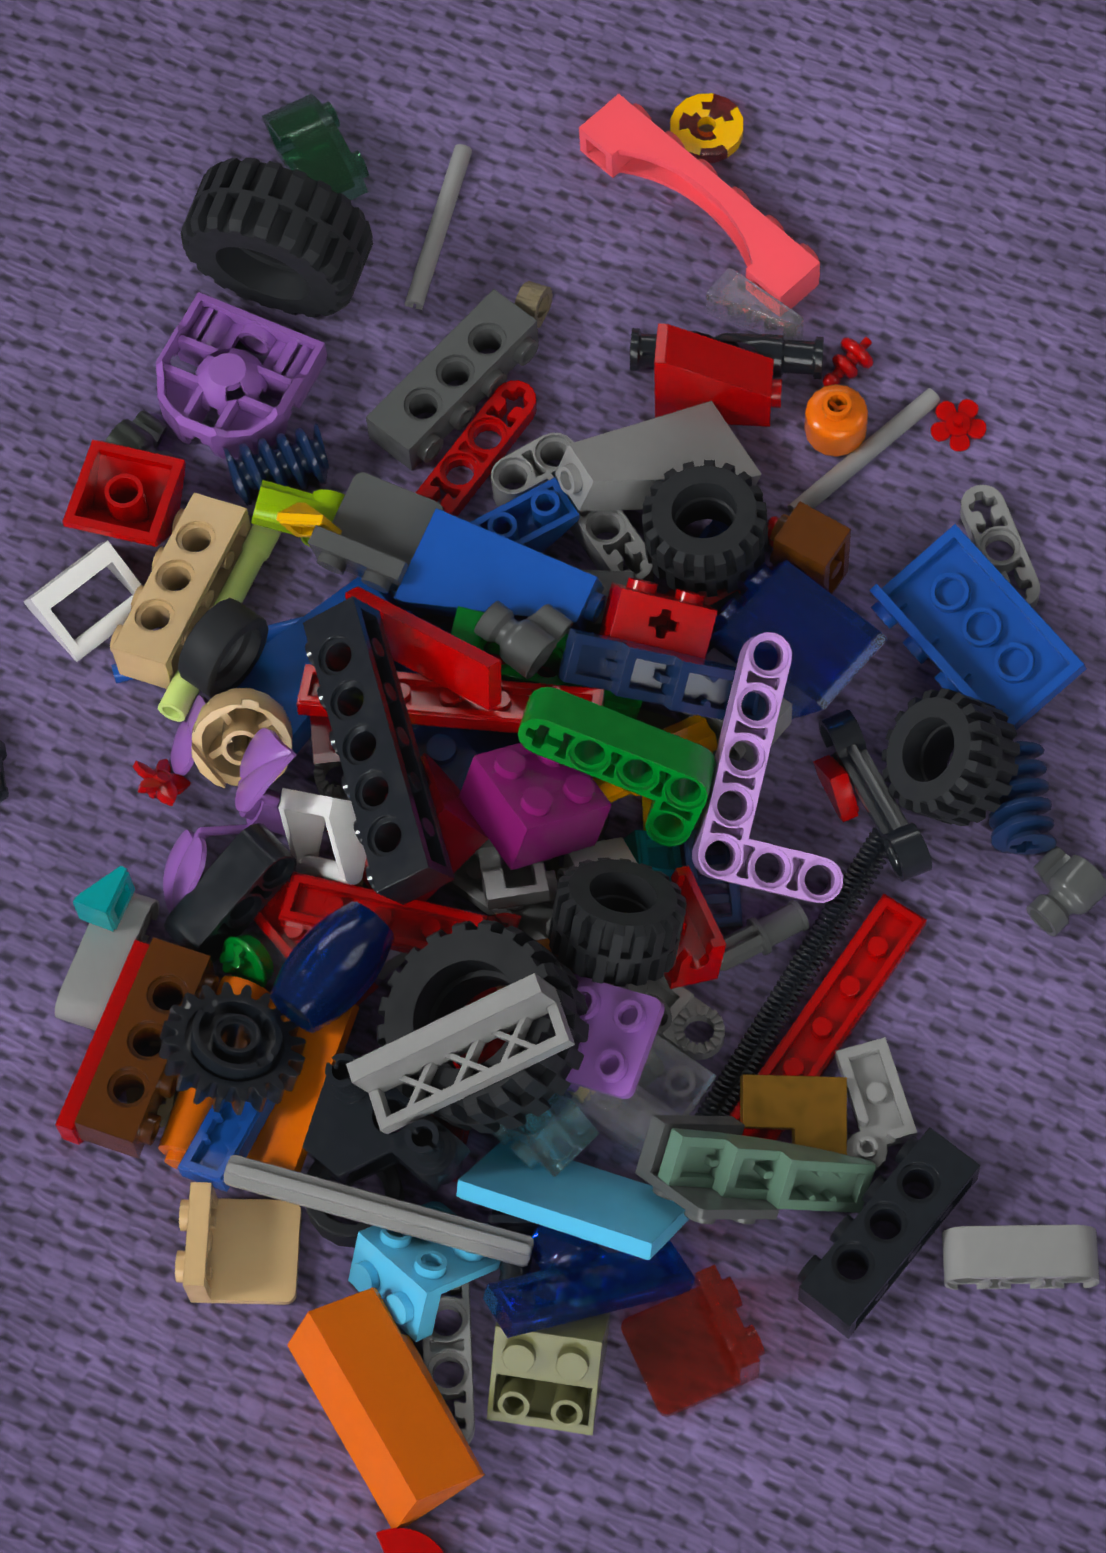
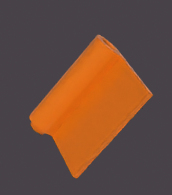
(288, 1123)

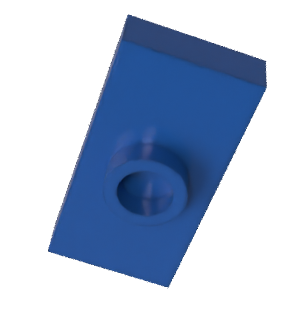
(219, 1139)

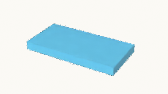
(575, 1202)

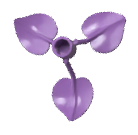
(254, 800)

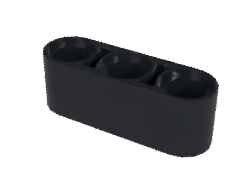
(231, 891)

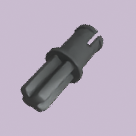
(763, 934)

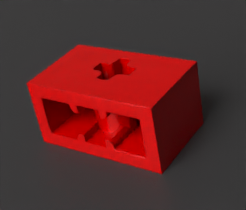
(687, 625)

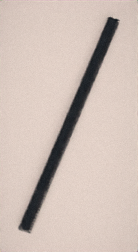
(795, 977)

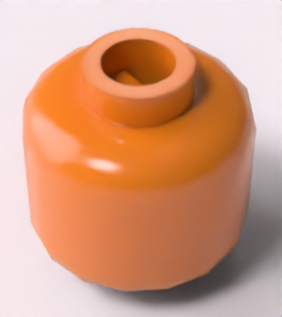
(836, 420)

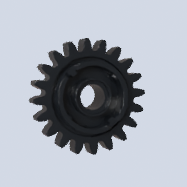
(231, 1048)

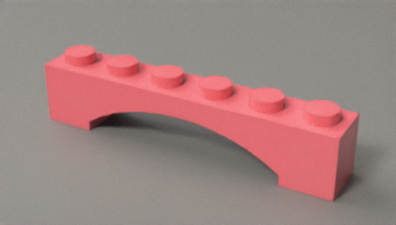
(628, 142)

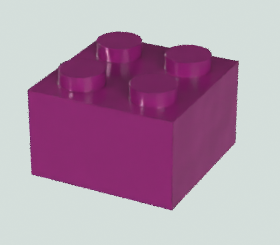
(533, 805)

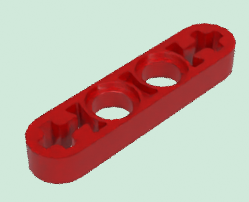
(479, 460)

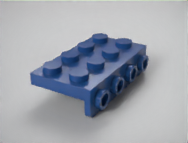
(976, 629)

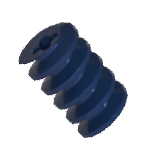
(278, 464)
(1019, 819)

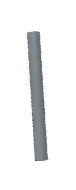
(438, 226)
(868, 450)

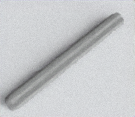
(378, 1210)

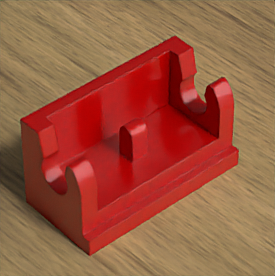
(700, 942)

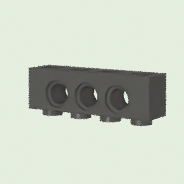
(491, 324)

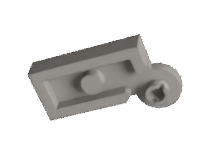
(875, 1100)

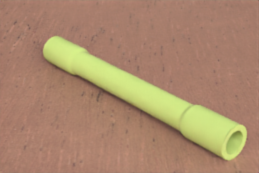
(255, 550)

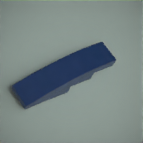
(653, 675)

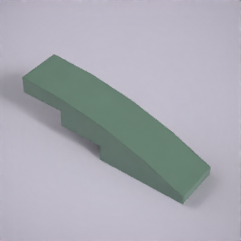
(767, 1170)

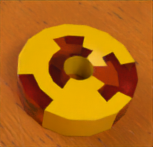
(710, 110)

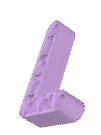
(748, 783)

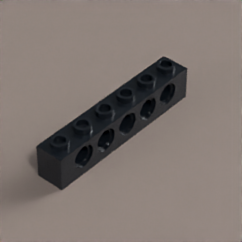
(358, 669)

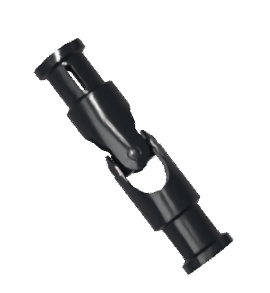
(788, 355)

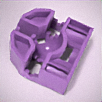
(209, 343)

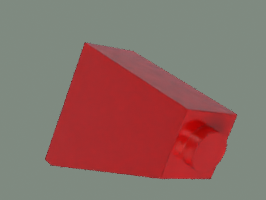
(702, 369)

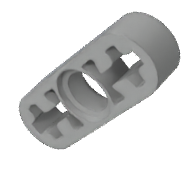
(999, 514)

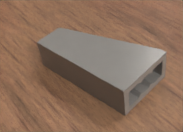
(623, 464)

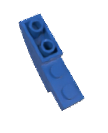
(530, 519)

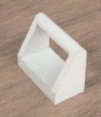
(68, 581)
(304, 823)

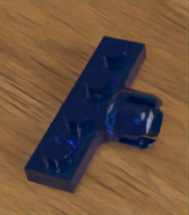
(582, 1282)

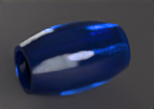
(332, 966)

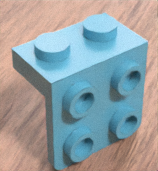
(413, 1273)

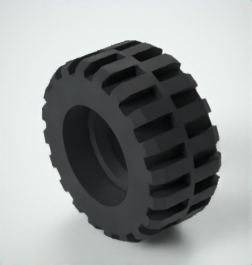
(277, 237)
(451, 974)

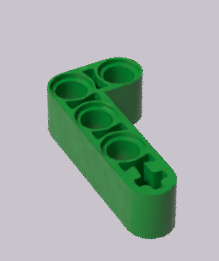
(625, 754)

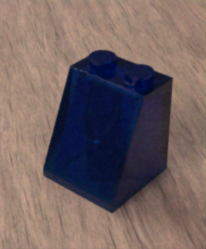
(824, 634)

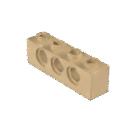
(205, 525)

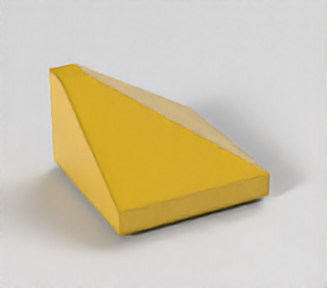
(302, 519)

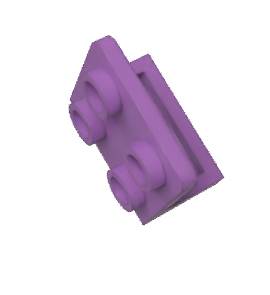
(618, 1038)

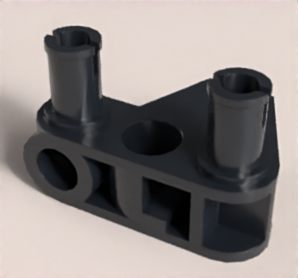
(351, 1147)

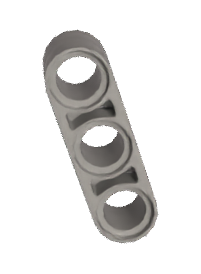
(101, 962)
(1020, 1255)

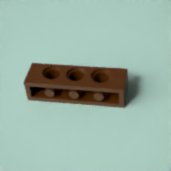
(102, 1117)

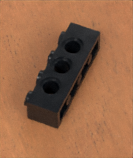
(848, 1302)

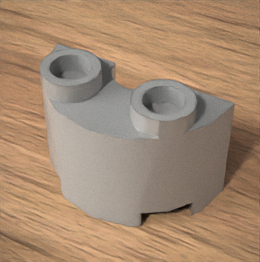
(514, 887)

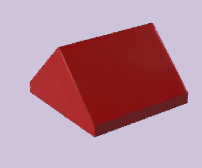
(126, 494)

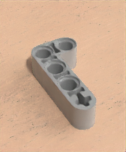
(529, 468)

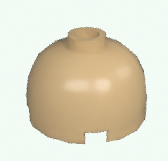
(227, 728)

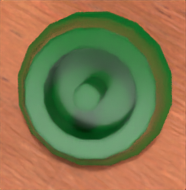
(247, 959)

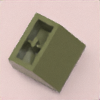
(549, 1375)

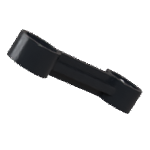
(901, 839)

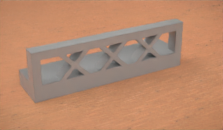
(453, 1036)

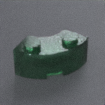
(310, 141)

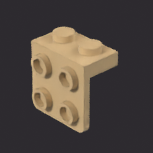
(238, 1248)

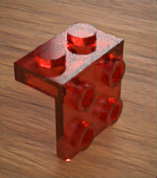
(694, 1344)

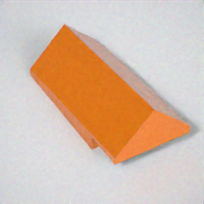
(384, 1406)

